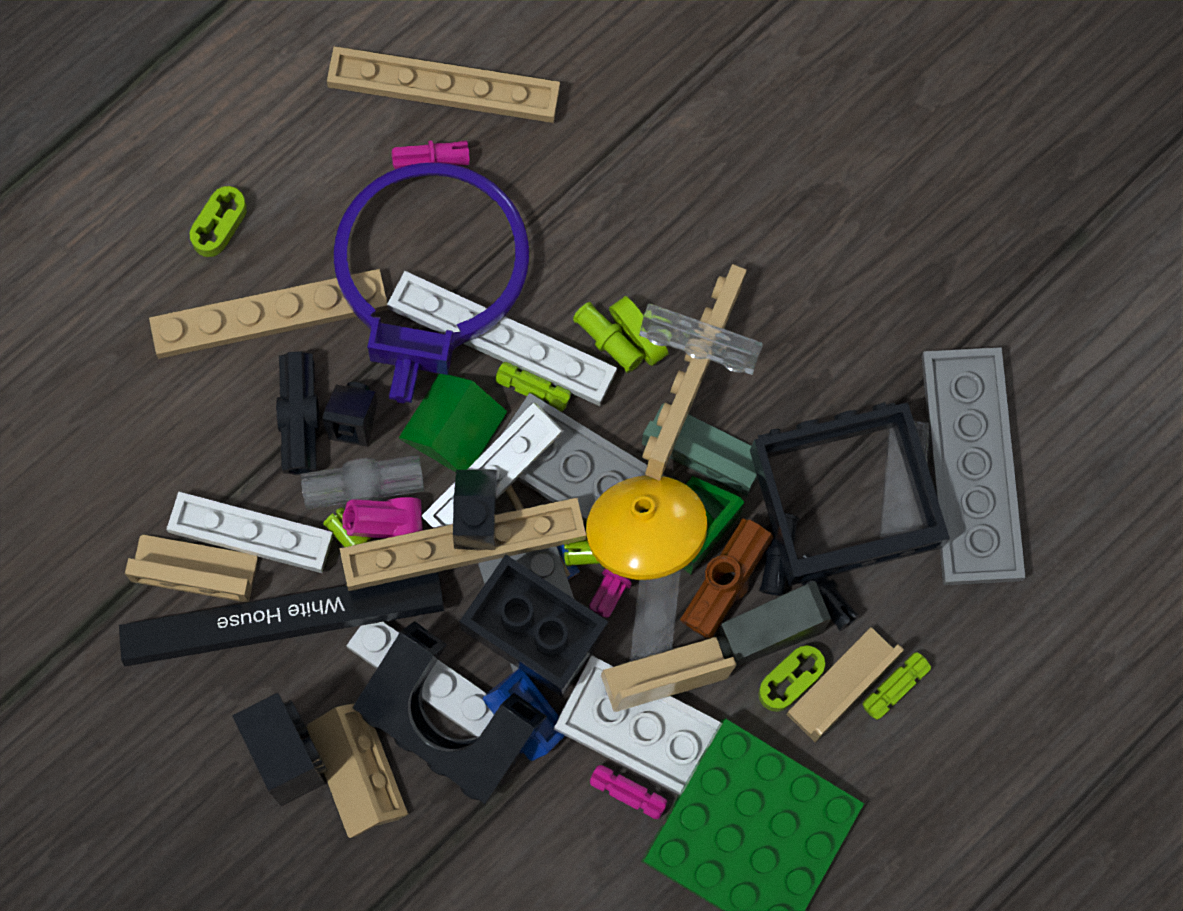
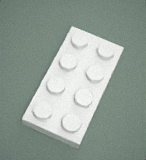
(651, 739)

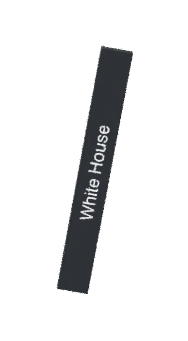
(277, 619)

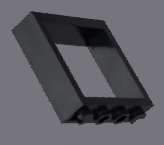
(845, 426)

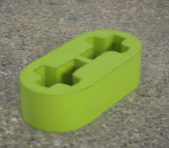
(225, 226)
(630, 320)
(798, 685)

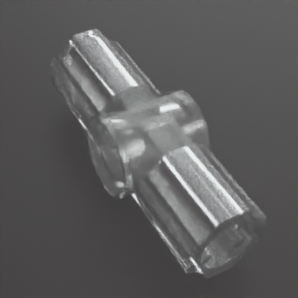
(362, 481)

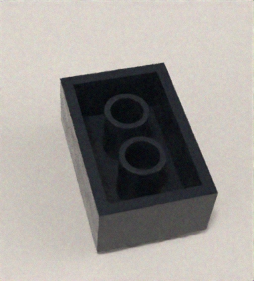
(534, 625)
(276, 743)

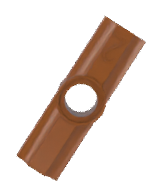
(715, 600)

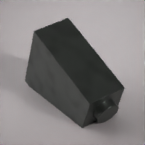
(774, 625)

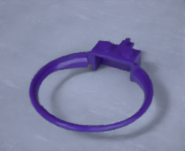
(414, 348)

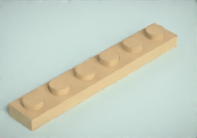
(443, 84)
(261, 315)
(687, 384)
(434, 548)

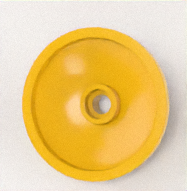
(647, 542)

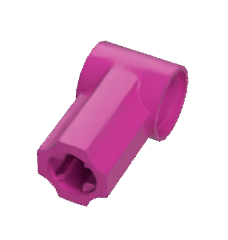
(383, 518)

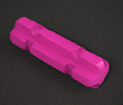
(628, 792)

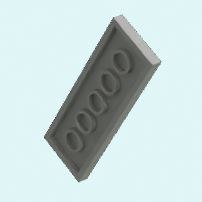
(973, 465)

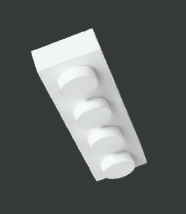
(508, 455)
(250, 532)
(443, 687)

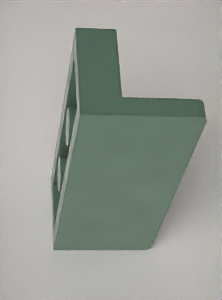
(710, 453)

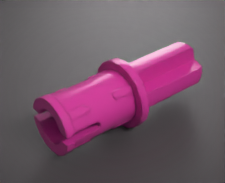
(450, 153)
(608, 593)

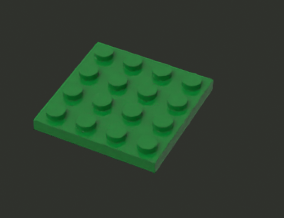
(751, 827)

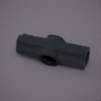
(297, 413)

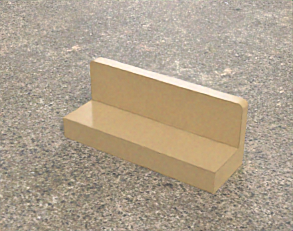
(193, 568)
(666, 674)
(843, 684)
(356, 770)

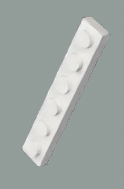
(506, 341)

